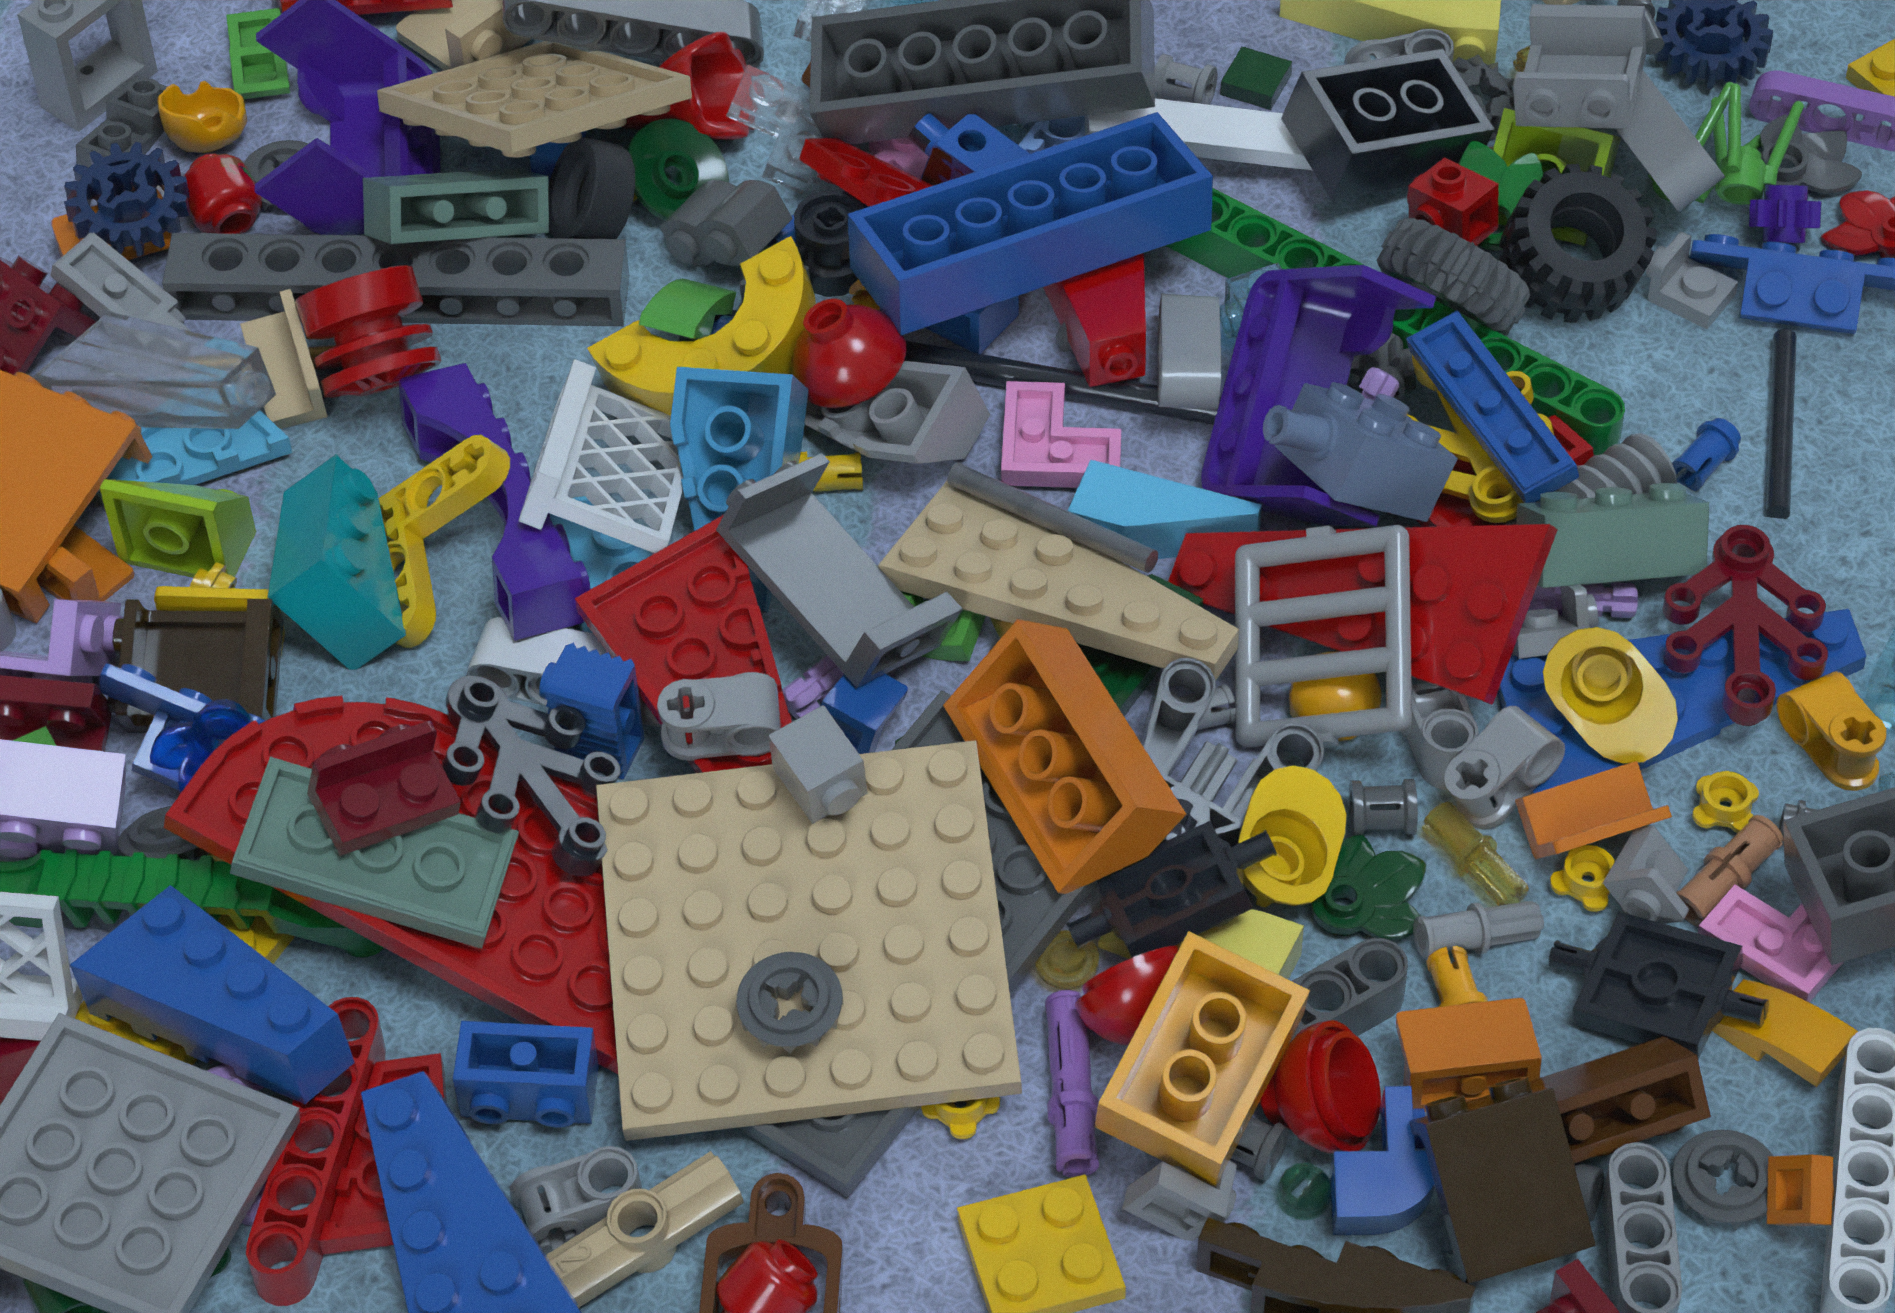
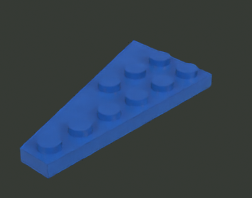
(1696, 693)
(448, 1215)

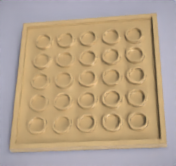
(888, 895)

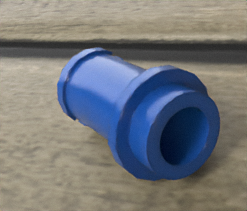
(1714, 443)

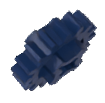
(1713, 39)
(127, 198)

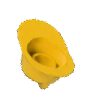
(1610, 694)
(1307, 831)

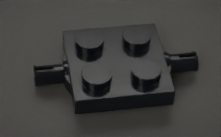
(1177, 889)
(1657, 983)

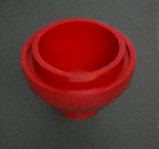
(846, 353)
(1121, 994)
(1325, 1089)

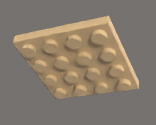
(534, 96)

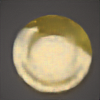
(1066, 965)

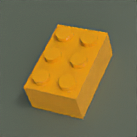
(1201, 1058)

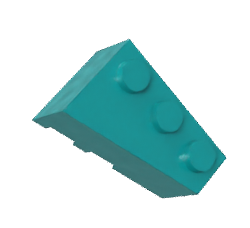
(336, 564)

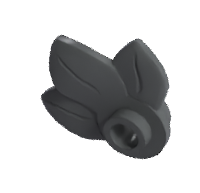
(1811, 159)

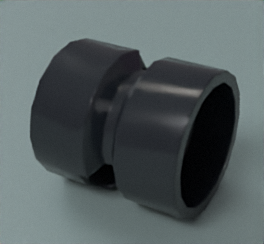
(824, 240)

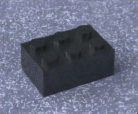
(1383, 121)

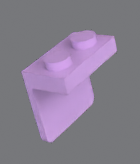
(78, 644)

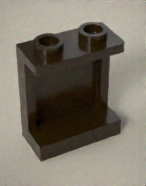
(205, 651)
(1504, 1179)

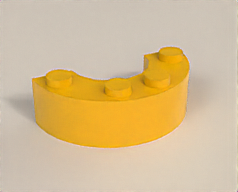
(755, 340)

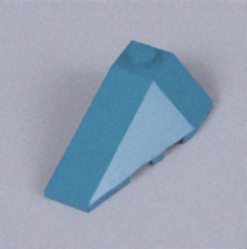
(733, 431)

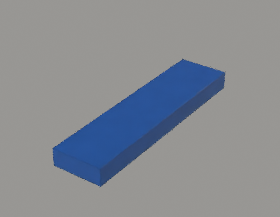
(1492, 408)

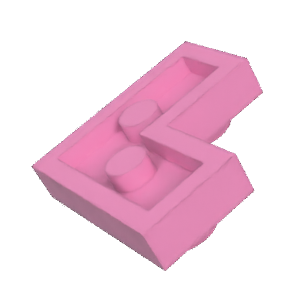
(1038, 446)
(1774, 946)

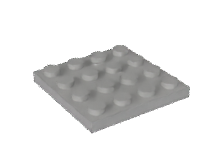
(128, 1169)

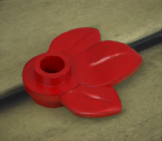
(1867, 225)

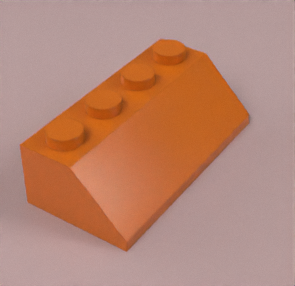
(1062, 756)

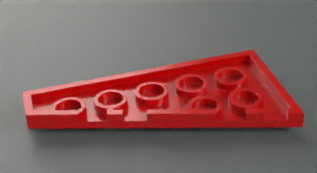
(1464, 594)
(685, 618)

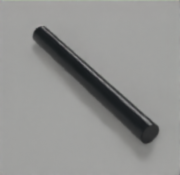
(1781, 424)

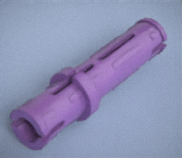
(1072, 1103)

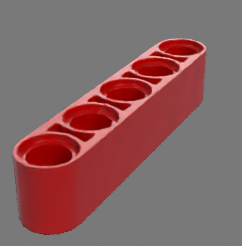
(312, 1177)

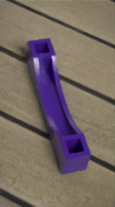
(531, 566)

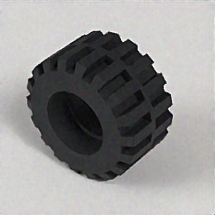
(1601, 211)

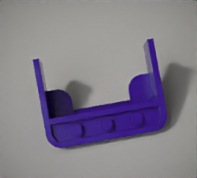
(338, 76)
(1292, 333)

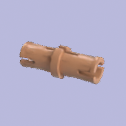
(1730, 867)

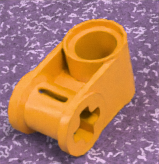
(1834, 730)

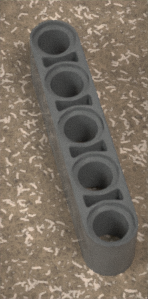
(637, 26)
(1346, 991)

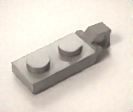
(113, 284)

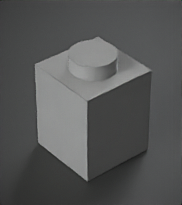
(818, 765)

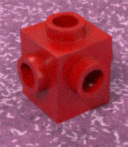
(1455, 201)

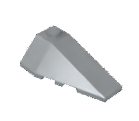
(917, 418)

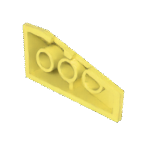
(1469, 23)

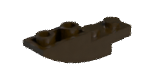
(1305, 1282)

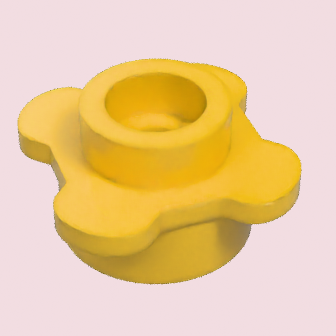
(1724, 787)
(1580, 862)
(962, 1120)

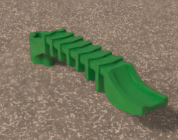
(117, 883)

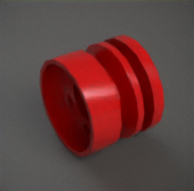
(368, 331)

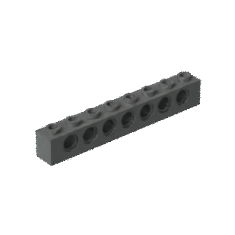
(458, 278)

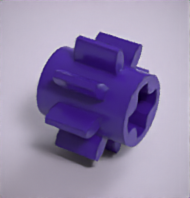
(1785, 213)

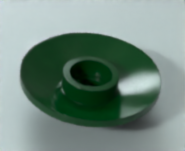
(680, 152)

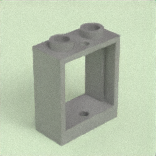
(80, 92)

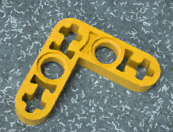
(467, 476)

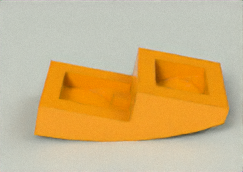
(1793, 1033)

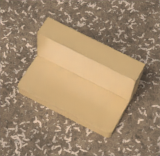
(288, 365)

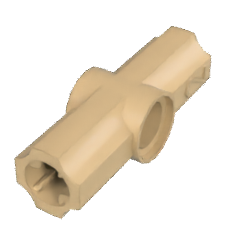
(676, 1209)

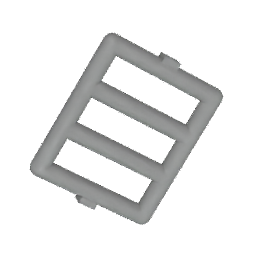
(1393, 659)

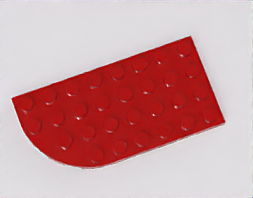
(549, 928)

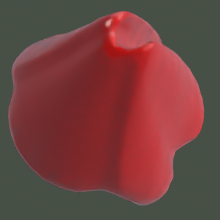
(715, 77)

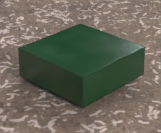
(1256, 78)

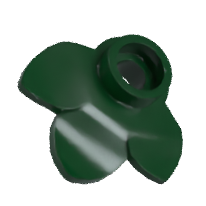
(1377, 886)

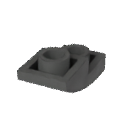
(130, 118)

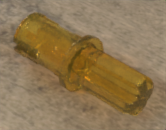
(1474, 854)

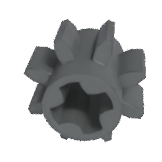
(1389, 358)

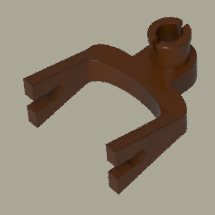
(813, 1241)

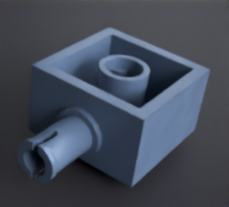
(1362, 449)

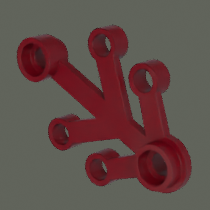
(1746, 560)

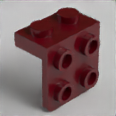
(32, 312)

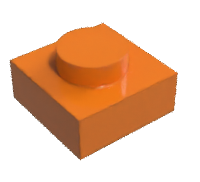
(1800, 1190)

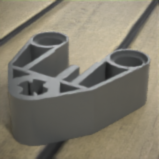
(1169, 733)

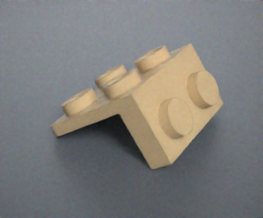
(459, 33)

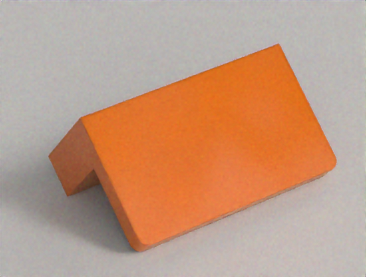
(84, 570)
(1587, 810)
(1466, 1048)

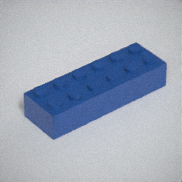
(1029, 222)

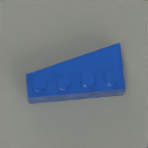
(206, 989)

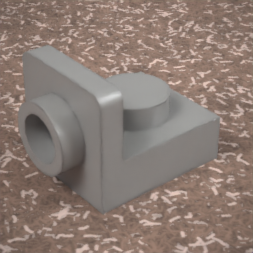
(1686, 285)
(1544, 627)
(1647, 878)
(1180, 1201)

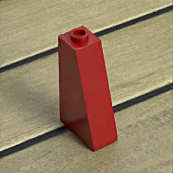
(1105, 320)

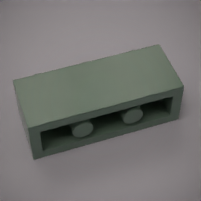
(455, 205)
(1621, 534)

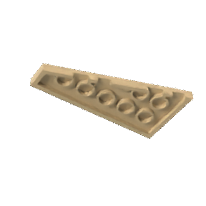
(1030, 573)

